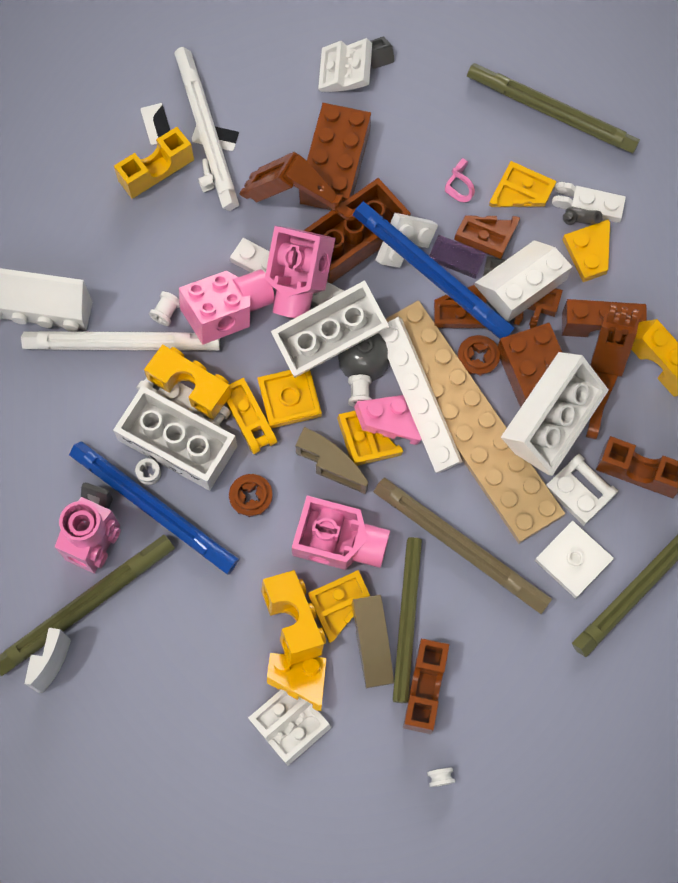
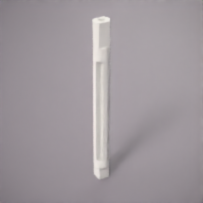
(206, 129)
(114, 341)

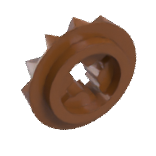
(479, 344)
(249, 483)

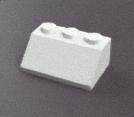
(524, 279)

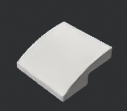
(345, 66)
(45, 668)
(289, 725)

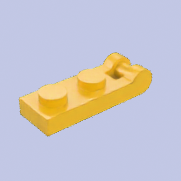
(249, 416)

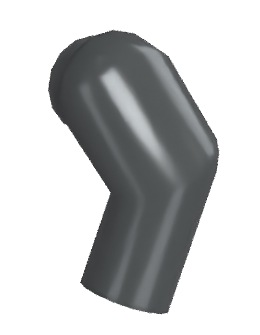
(581, 215)

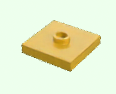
(289, 398)

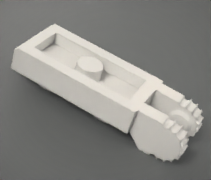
(609, 204)

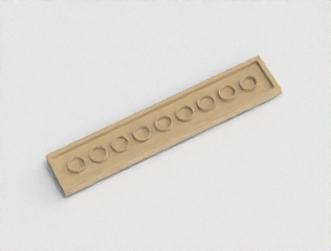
(477, 430)

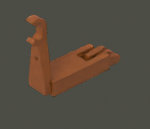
(291, 171)
(611, 355)

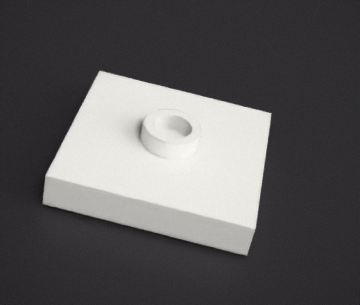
(574, 559)

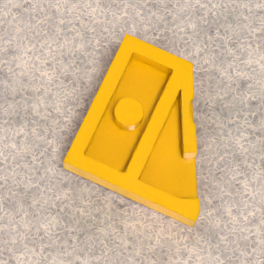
(522, 188)
(589, 249)
(363, 445)
(334, 602)
(300, 679)

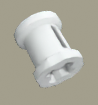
(165, 308)
(359, 388)

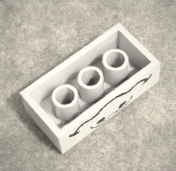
(175, 438)

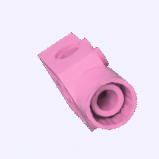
(297, 268)
(224, 303)
(337, 536)
(86, 541)

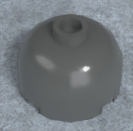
(365, 358)

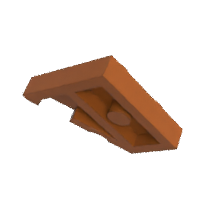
(487, 233)
(451, 315)

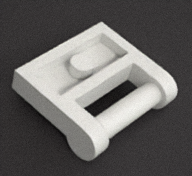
(575, 495)

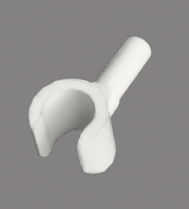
(206, 182)

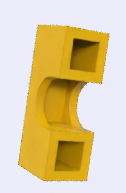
(170, 155)
(659, 346)
(171, 367)
(287, 595)

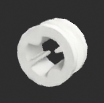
(144, 464)
(441, 777)

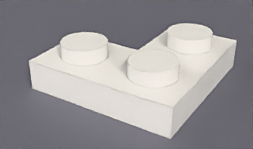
(416, 229)

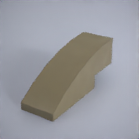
(330, 460)
(373, 641)

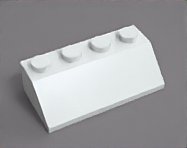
(44, 300)
(330, 329)
(555, 412)

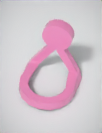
(457, 173)

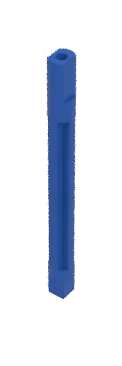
(433, 271)
(154, 507)

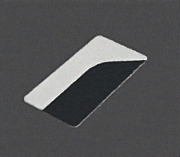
(155, 121)
(226, 137)

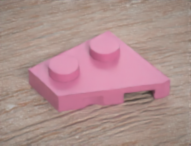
(388, 417)

